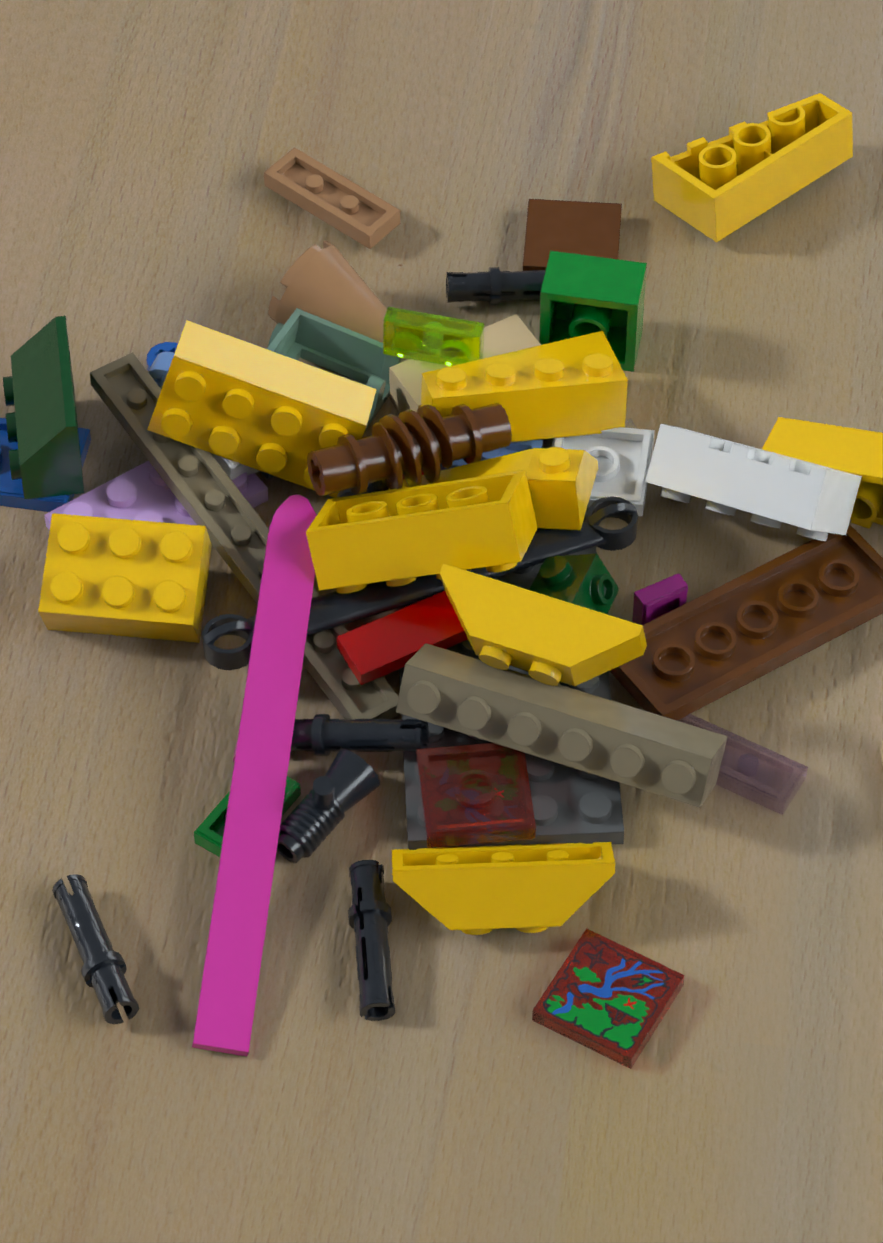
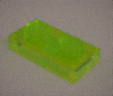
(432, 337)

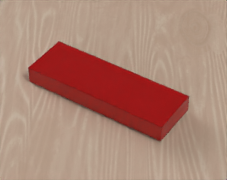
(395, 638)

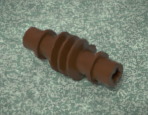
(409, 446)

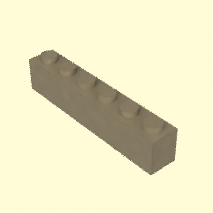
(562, 725)

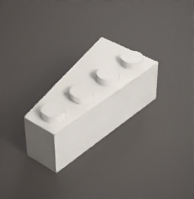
(753, 481)

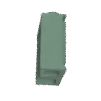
(336, 350)

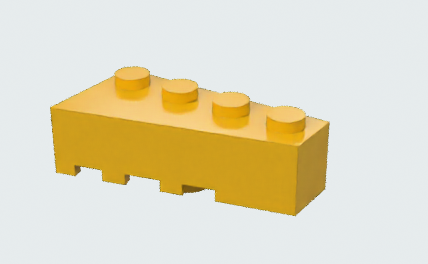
(753, 167)
(545, 389)
(841, 449)

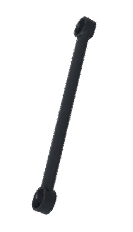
(340, 609)

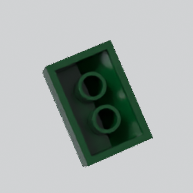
(44, 415)

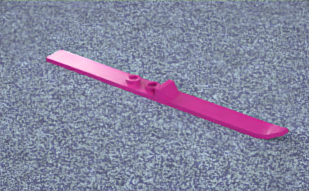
(257, 786)

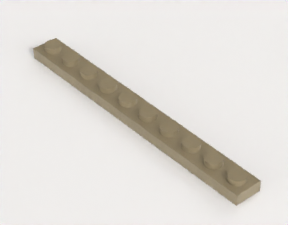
(232, 527)

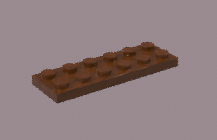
(755, 624)

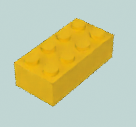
(255, 404)
(419, 528)

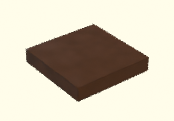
(570, 228)

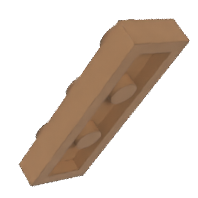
(332, 198)

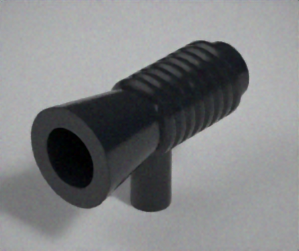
(324, 807)

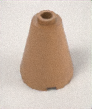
(331, 289)

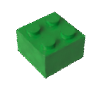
(593, 296)

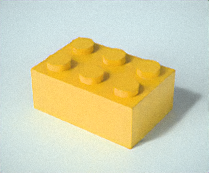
(125, 577)

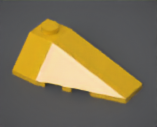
(557, 481)

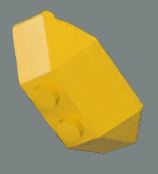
(538, 631)
(503, 884)

